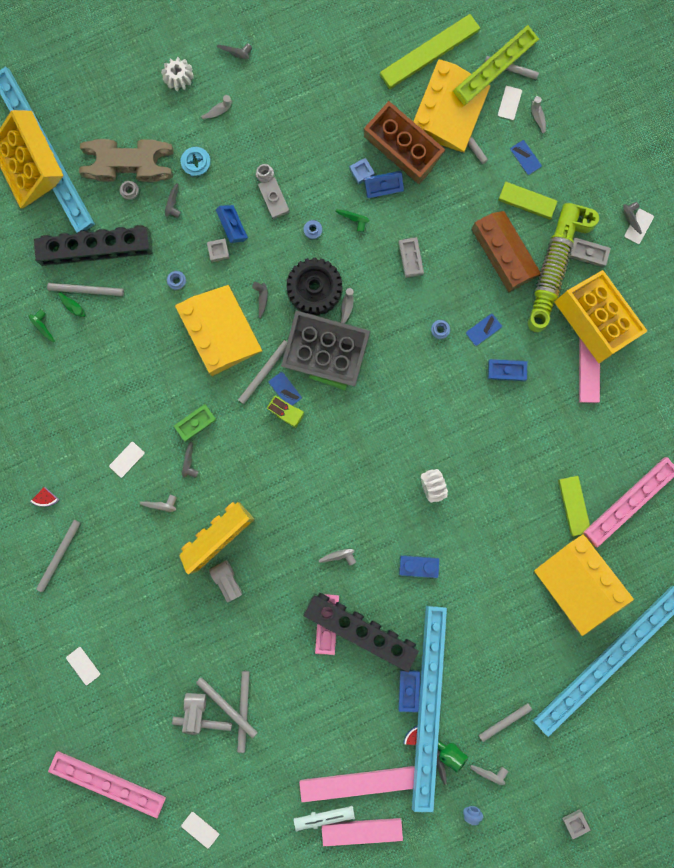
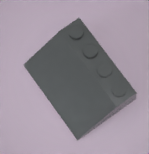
(325, 348)

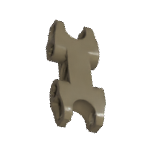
(126, 160)

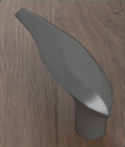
(240, 53)
(169, 210)
(630, 216)
(263, 296)
(186, 470)
(440, 766)

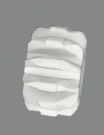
(177, 74)
(434, 485)

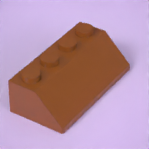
(403, 142)
(505, 250)

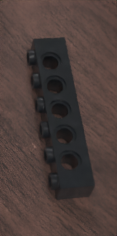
(45, 244)
(403, 659)

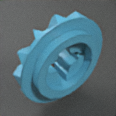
(187, 159)

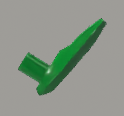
(355, 217)
(72, 306)
(36, 321)

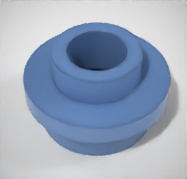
(312, 235)
(172, 276)
(440, 323)
(472, 815)

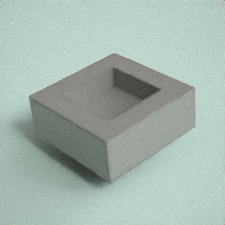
(218, 250)
(576, 824)

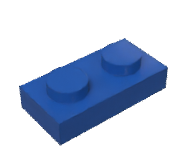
(384, 184)
(231, 223)
(507, 370)
(419, 566)
(409, 691)

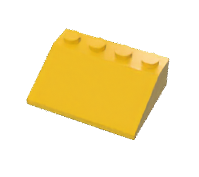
(443, 113)
(27, 158)
(600, 316)
(218, 329)
(215, 538)
(583, 585)

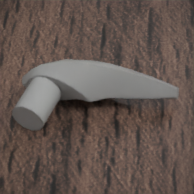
(219, 108)
(538, 113)
(347, 304)
(169, 506)
(345, 553)
(499, 778)

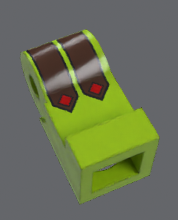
(285, 411)

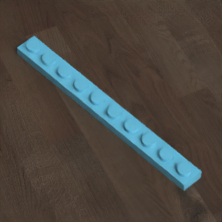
(64, 189)
(606, 663)
(429, 709)

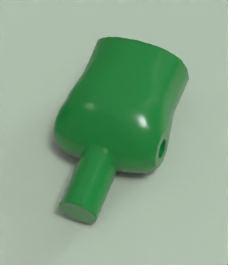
(452, 756)

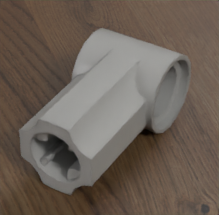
(224, 578)
(194, 707)

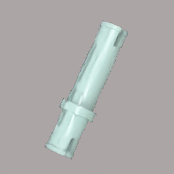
(324, 818)

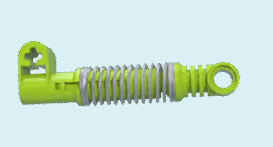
(560, 248)

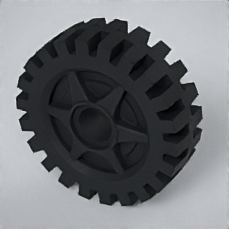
(317, 272)

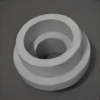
(264, 173)
(129, 185)

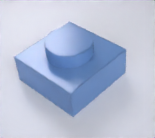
(361, 170)

